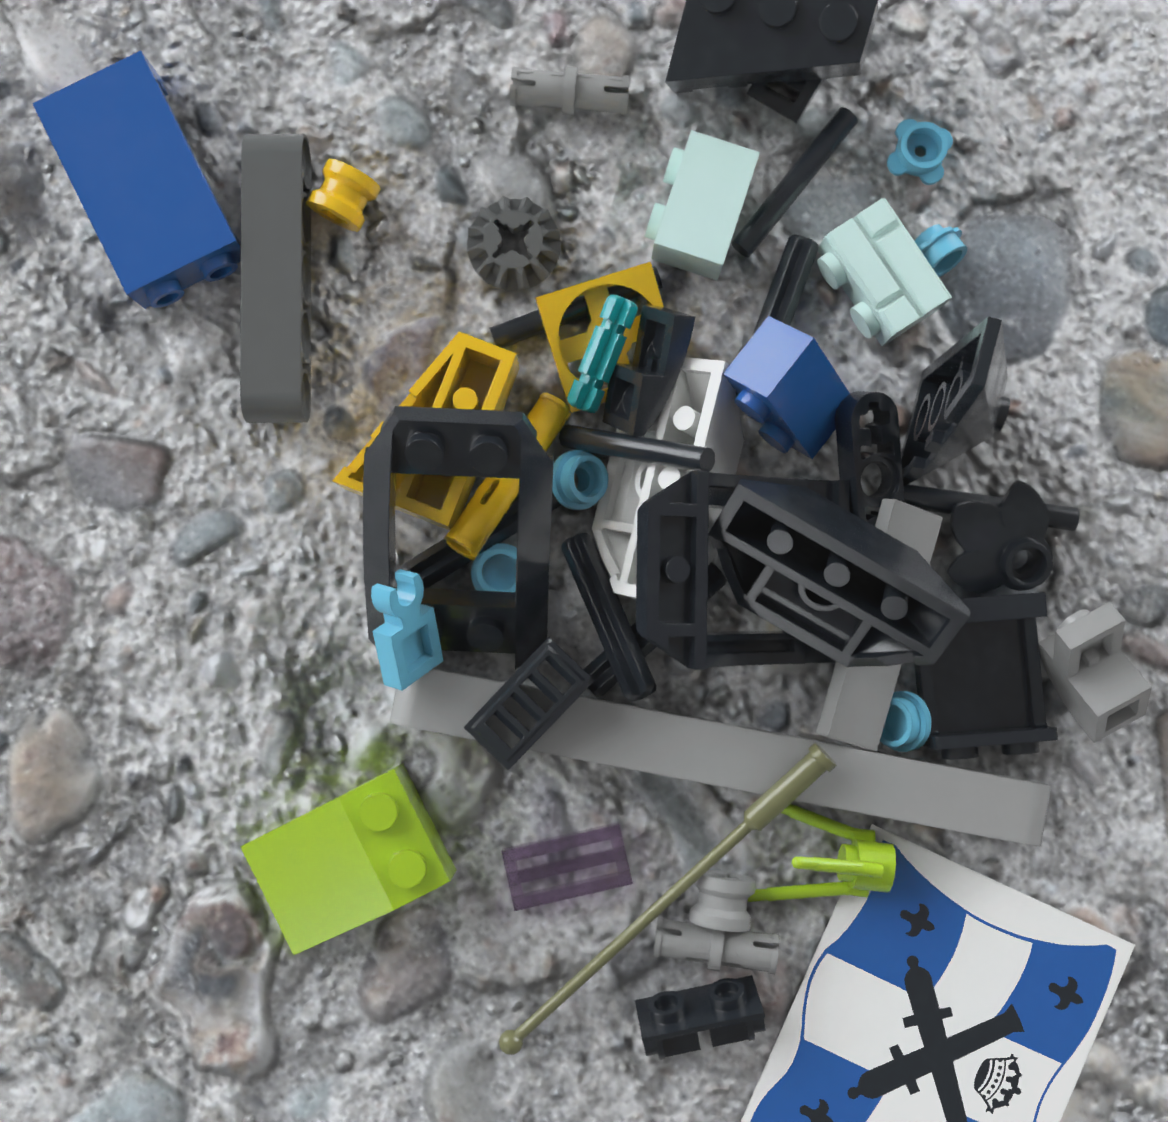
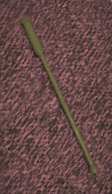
(755, 818)

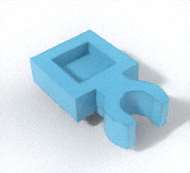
(409, 638)

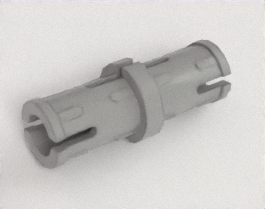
(569, 90)
(716, 947)

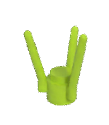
(859, 865)

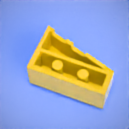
(461, 377)

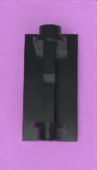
(725, 1008)

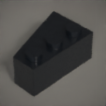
(769, 42)

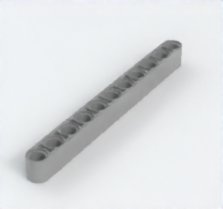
(740, 758)

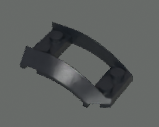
(470, 446)
(675, 576)

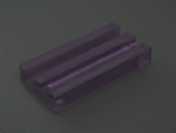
(573, 889)

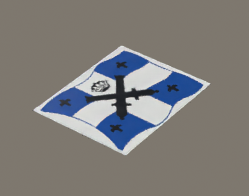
(941, 1004)

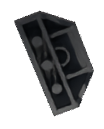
(833, 578)

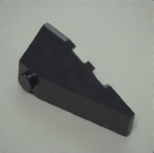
(958, 401)

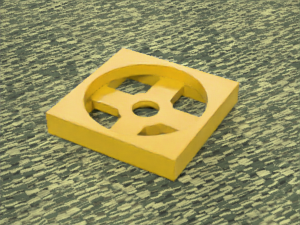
(595, 291)

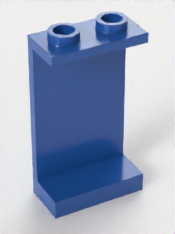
(140, 182)

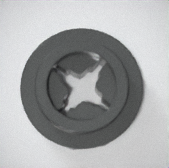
(513, 270)

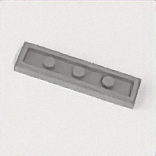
(862, 695)

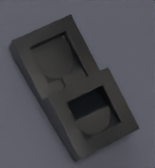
(642, 388)

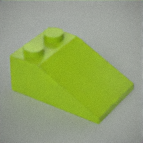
(350, 860)

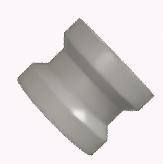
(723, 901)

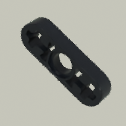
(852, 461)

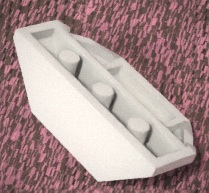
(696, 413)

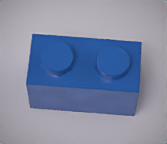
(787, 387)

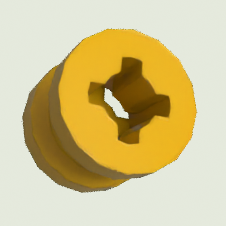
(343, 195)

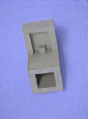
(1093, 672)

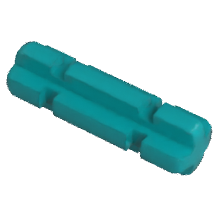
(602, 353)

